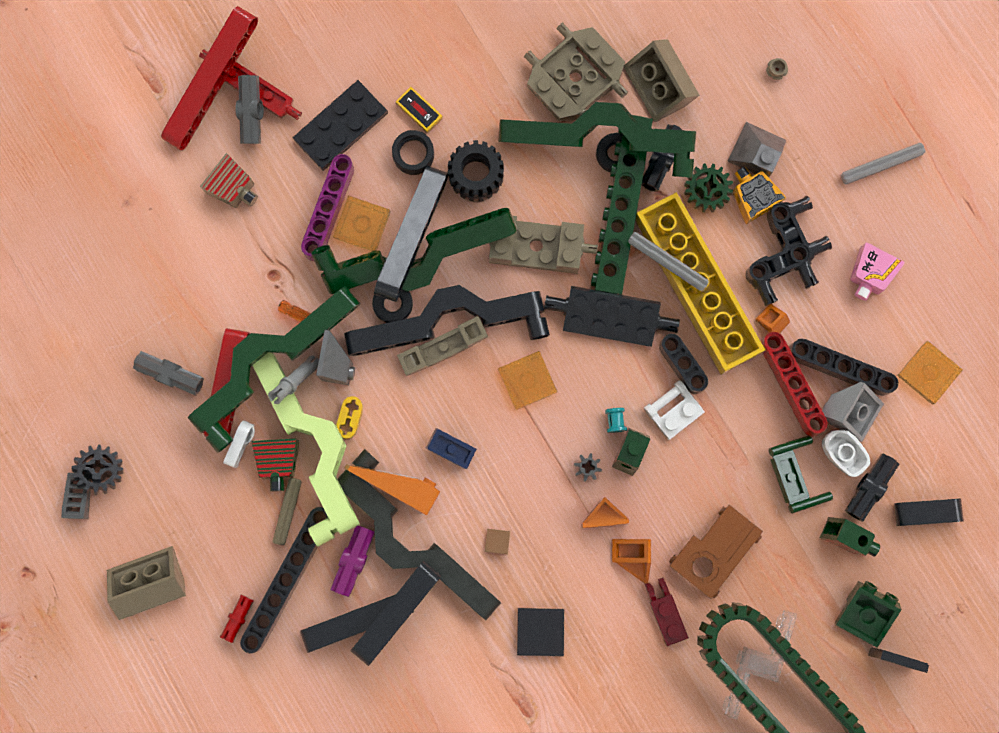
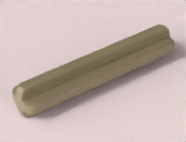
(287, 511)

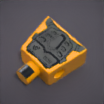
(755, 194)

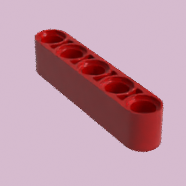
(223, 371)
(794, 395)

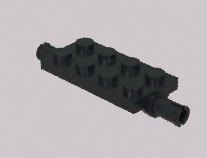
(611, 316)

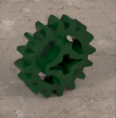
(717, 189)

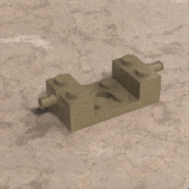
(560, 251)

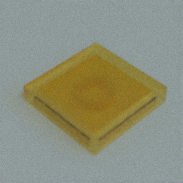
(361, 223)
(930, 372)
(527, 380)

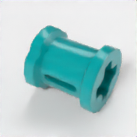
(615, 420)

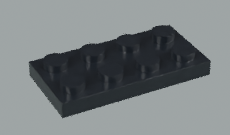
(340, 125)

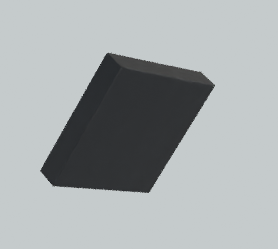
(540, 632)
(898, 659)

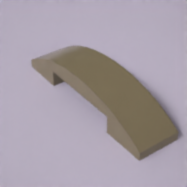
(443, 347)

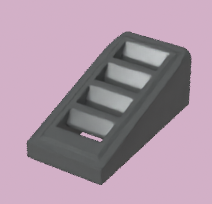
(68, 504)

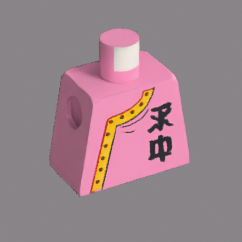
(873, 270)

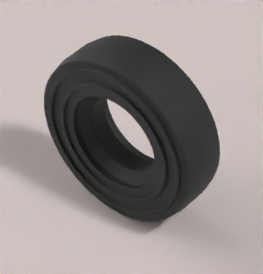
(602, 148)
(388, 316)

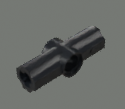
(658, 167)
(872, 487)

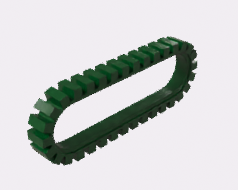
(783, 649)

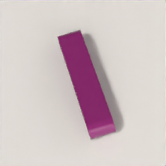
(328, 197)

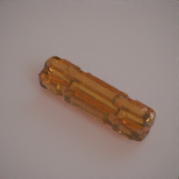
(293, 311)

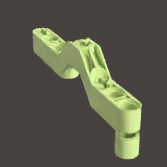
(324, 480)

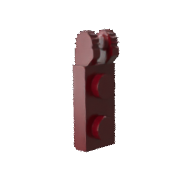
(666, 614)

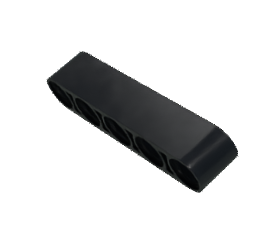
(853, 365)
(396, 613)
(342, 626)

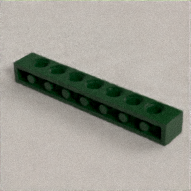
(626, 217)

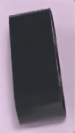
(682, 352)
(928, 512)

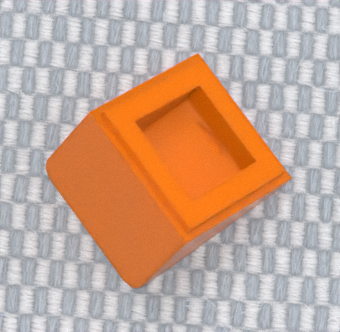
(773, 319)

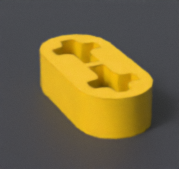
(344, 416)

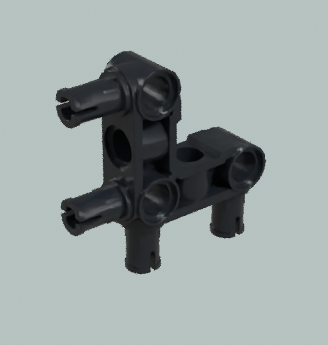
(791, 239)

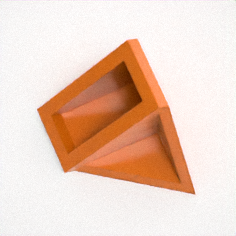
(604, 515)
(633, 556)

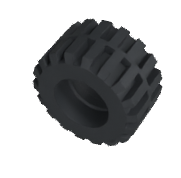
(476, 153)

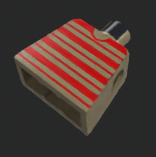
(230, 183)

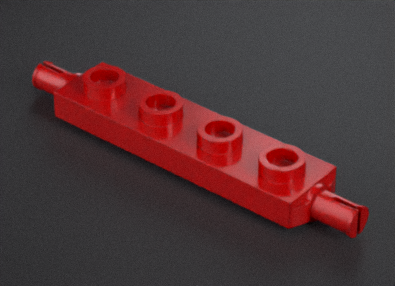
(271, 97)

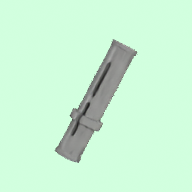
(289, 384)

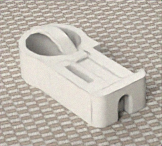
(238, 445)

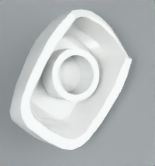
(846, 452)

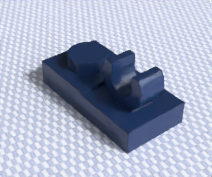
(451, 448)

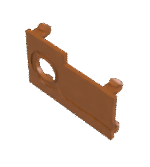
(723, 545)

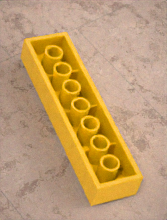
(715, 309)

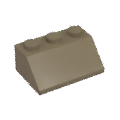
(661, 79)
(145, 583)

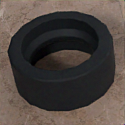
(412, 135)

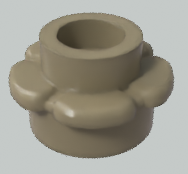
(781, 65)

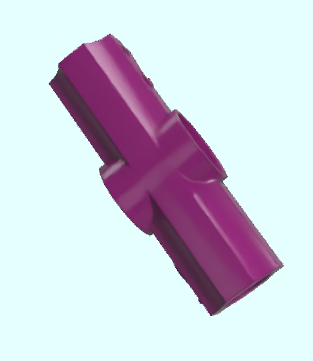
(352, 561)

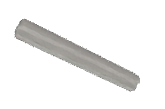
(883, 163)
(668, 261)

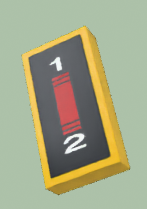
(419, 109)

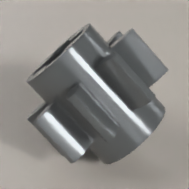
(593, 464)

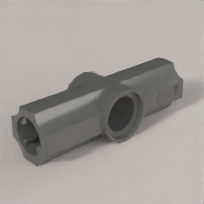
(249, 109)
(168, 373)

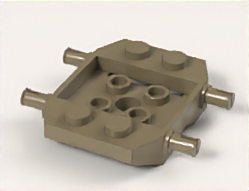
(551, 75)

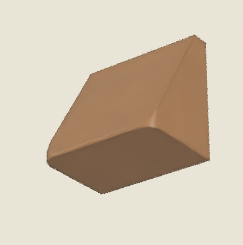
(497, 541)

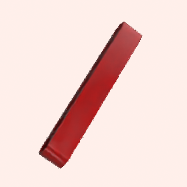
(209, 78)

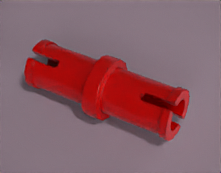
(236, 618)

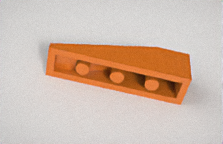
(407, 489)

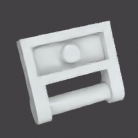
(677, 417)

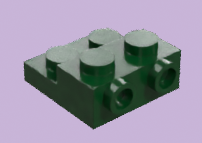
(869, 613)

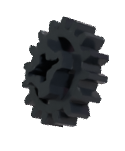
(88, 469)

